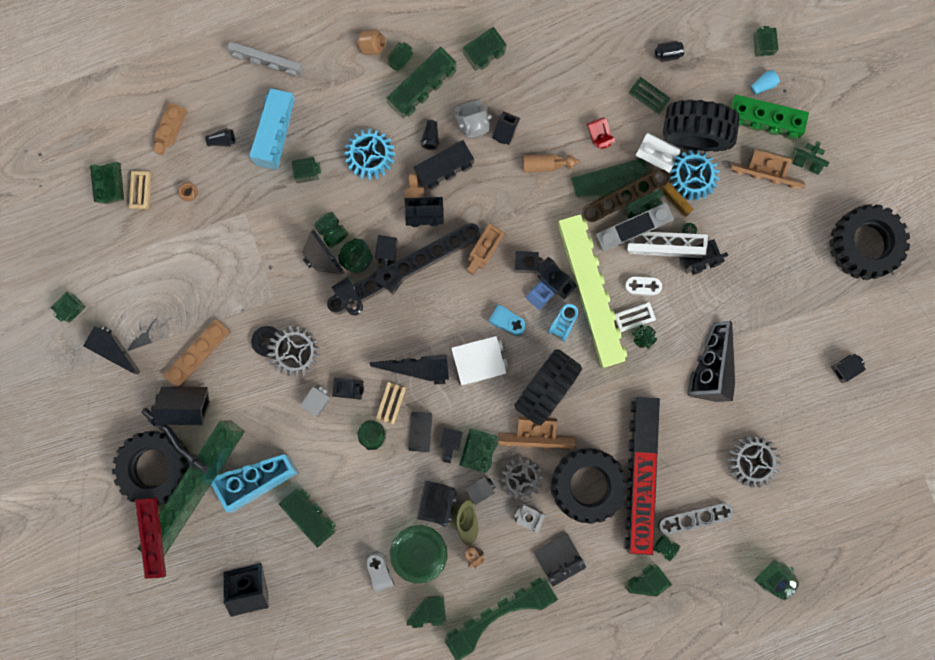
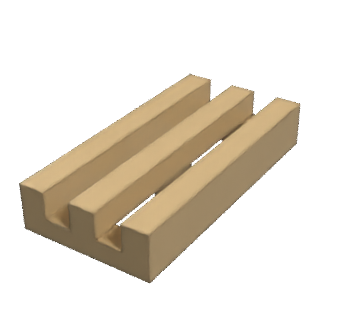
(141, 174)
(396, 388)

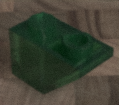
(650, 582)
(430, 610)

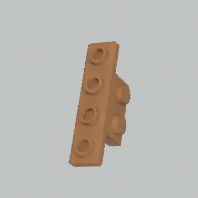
(768, 166)
(535, 435)

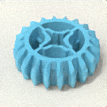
(376, 157)
(688, 169)

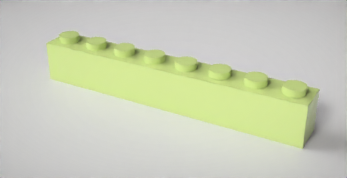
(591, 291)

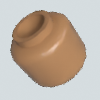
(371, 42)

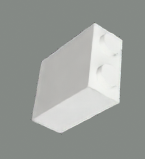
(480, 360)

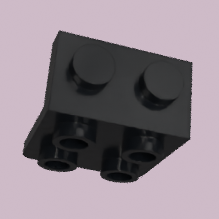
(697, 265)
(436, 503)

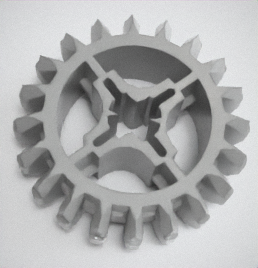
(286, 336)
(770, 467)

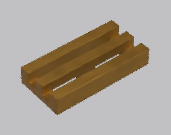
(677, 200)

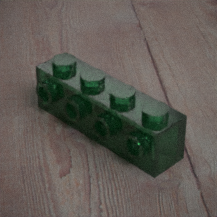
(422, 82)

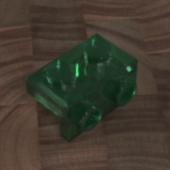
(107, 183)
(478, 451)

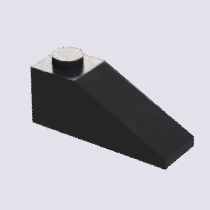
(108, 346)

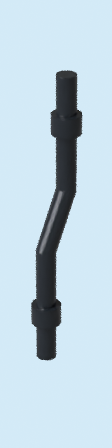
(192, 459)

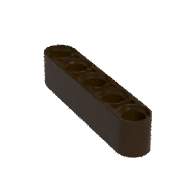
(635, 194)

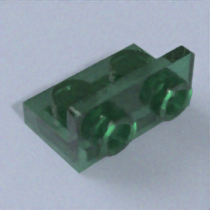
(644, 204)

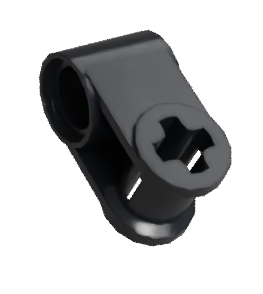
(347, 294)

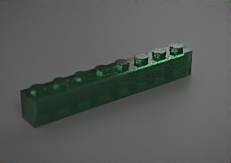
(195, 484)

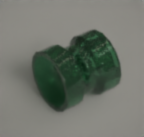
(666, 547)

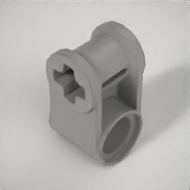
(381, 575)

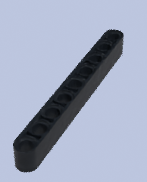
(410, 260)

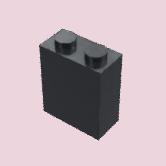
(181, 406)

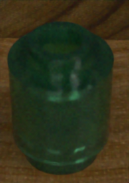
(400, 56)

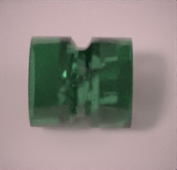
(330, 229)

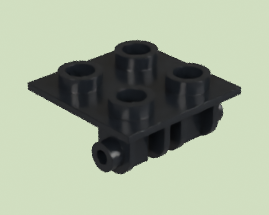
(560, 560)

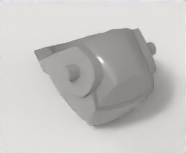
(472, 118)

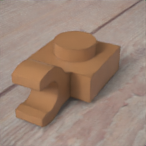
(414, 191)

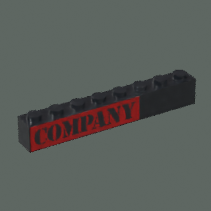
(643, 476)

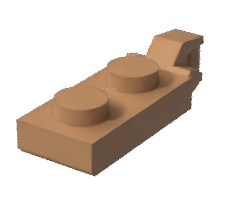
(169, 127)
(485, 248)

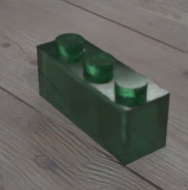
(308, 516)

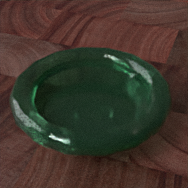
(418, 554)

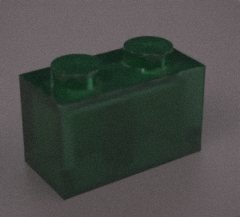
(484, 49)

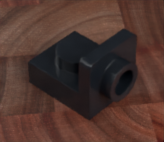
(348, 388)

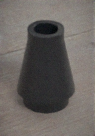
(430, 136)
(221, 138)

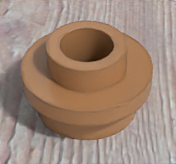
(184, 187)

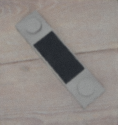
(635, 227)

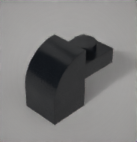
(555, 278)

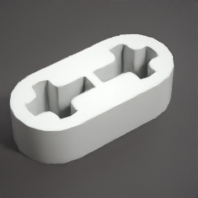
(643, 281)

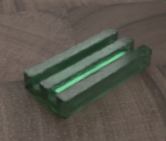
(645, 101)

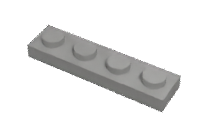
(271, 61)

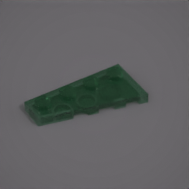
(609, 179)

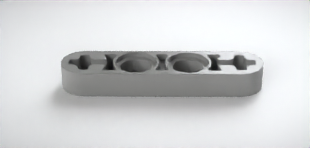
(695, 518)

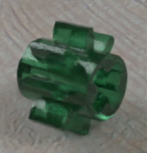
(644, 336)

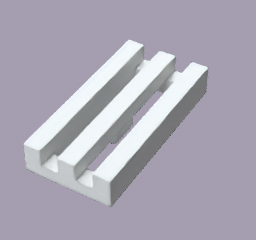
(650, 312)

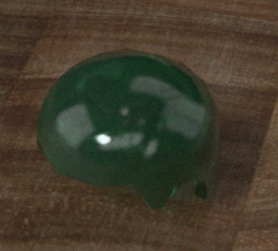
(371, 434)

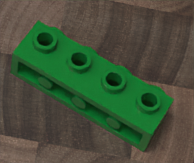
(770, 117)

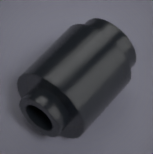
(669, 51)

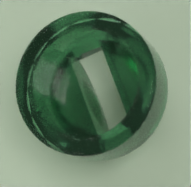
(685, 228)

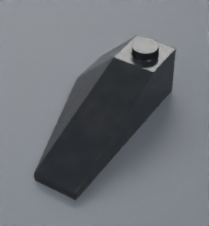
(319, 256)
(426, 368)
(716, 371)

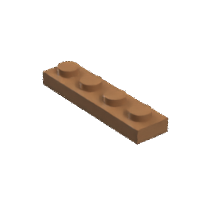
(197, 353)

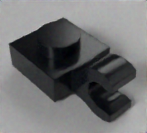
(451, 441)

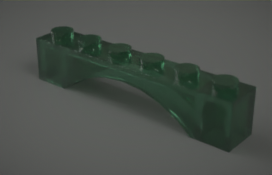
(537, 597)

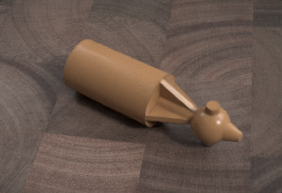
(547, 163)

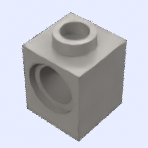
(316, 401)

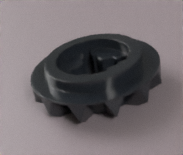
(258, 338)

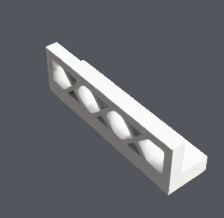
(669, 249)

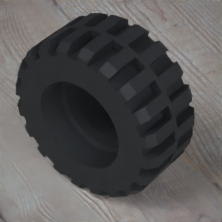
(701, 125)
(887, 225)
(548, 387)
(127, 466)
(615, 490)

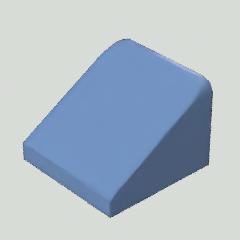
(540, 295)

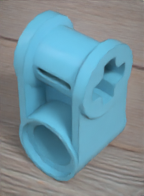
(505, 318)
(563, 323)

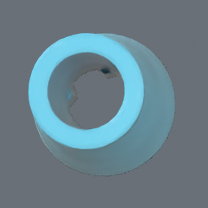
(765, 82)

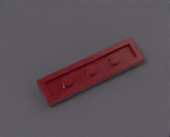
(150, 538)

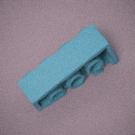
(272, 129)
(246, 484)

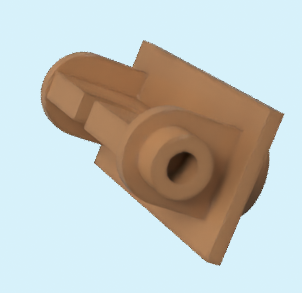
(474, 557)

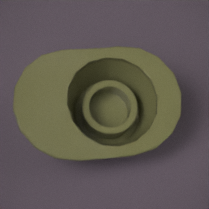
(465, 521)

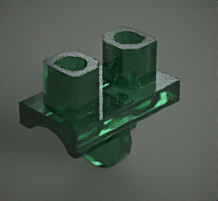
(817, 164)

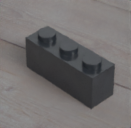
(444, 165)

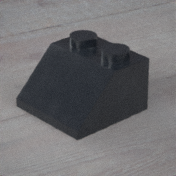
(245, 590)

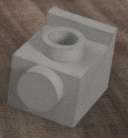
(536, 522)

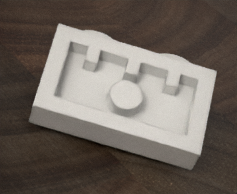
(658, 152)

